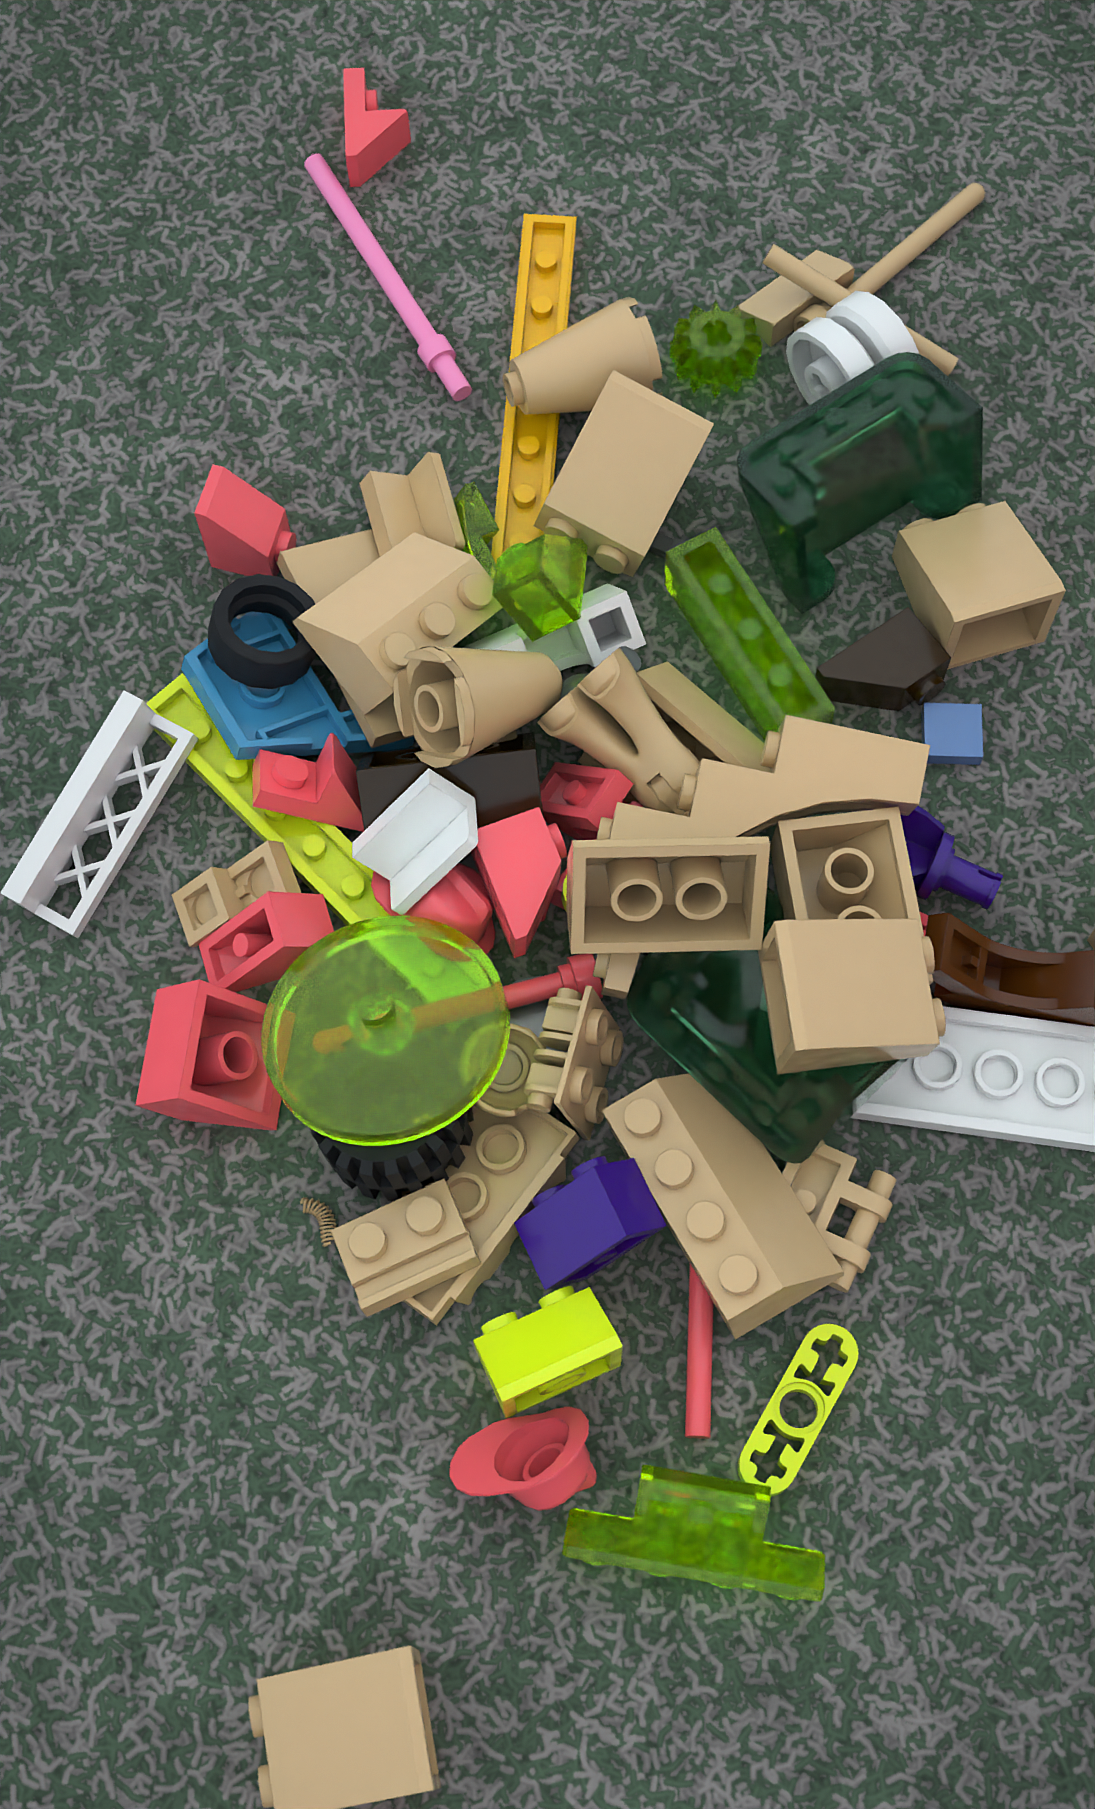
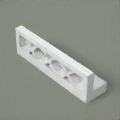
(83, 803)

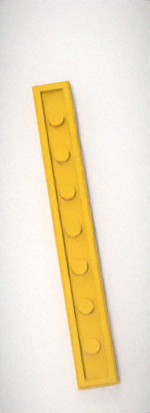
(532, 439)

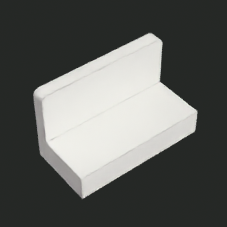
(419, 838)

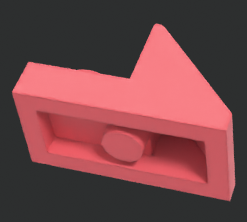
(370, 133)
(309, 789)
(581, 795)

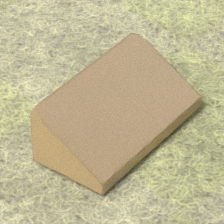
(783, 300)

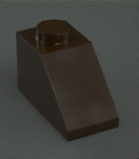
(887, 667)

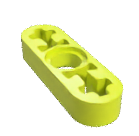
(835, 1376)

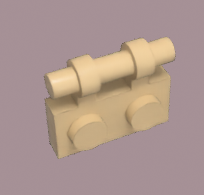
(820, 1187)

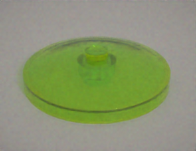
(385, 1030)

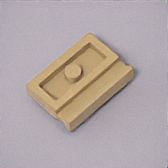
(405, 1247)

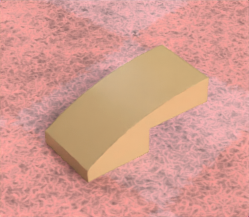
(223, 893)

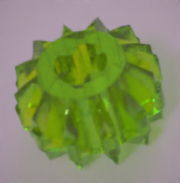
(715, 348)

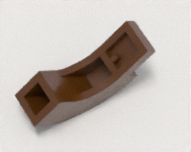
(1010, 980)

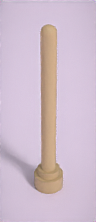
(905, 251)

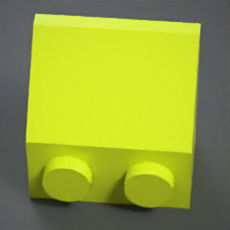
(547, 1349)

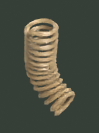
(304, 1201)

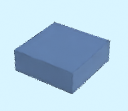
(953, 733)

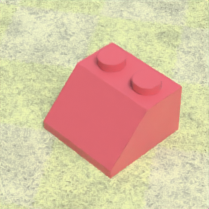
(207, 1058)

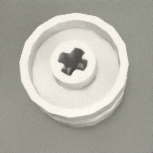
(845, 344)

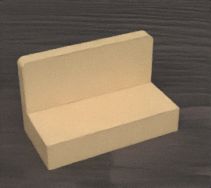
(412, 504)

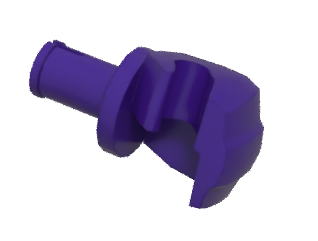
(936, 865)

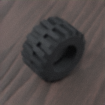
(398, 1165)

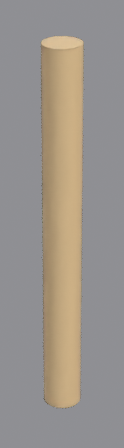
(832, 293)

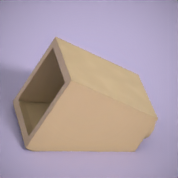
(623, 473)
(978, 582)
(849, 992)
(345, 1732)

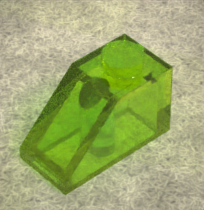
(542, 583)

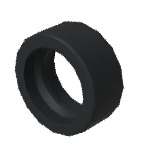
(245, 662)

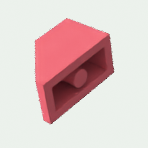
(241, 525)
(520, 872)
(264, 939)

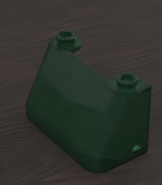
(855, 459)
(716, 1025)

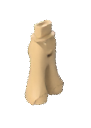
(623, 731)

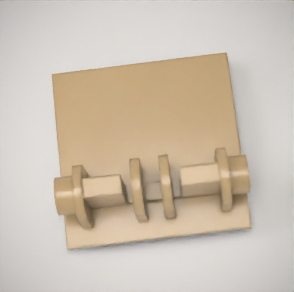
(578, 1077)

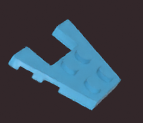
(279, 720)

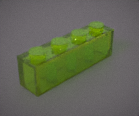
(742, 634)

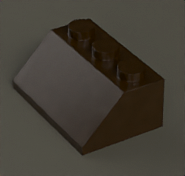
(499, 778)

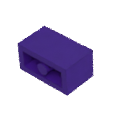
(589, 1221)

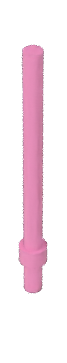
(433, 347)

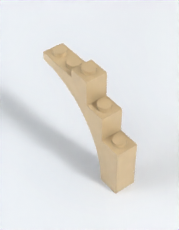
(811, 773)

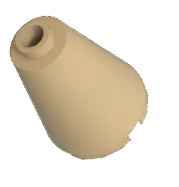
(576, 363)
(470, 698)

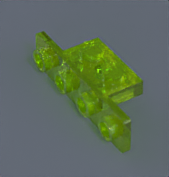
(699, 1532)

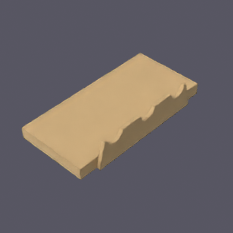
(494, 1188)

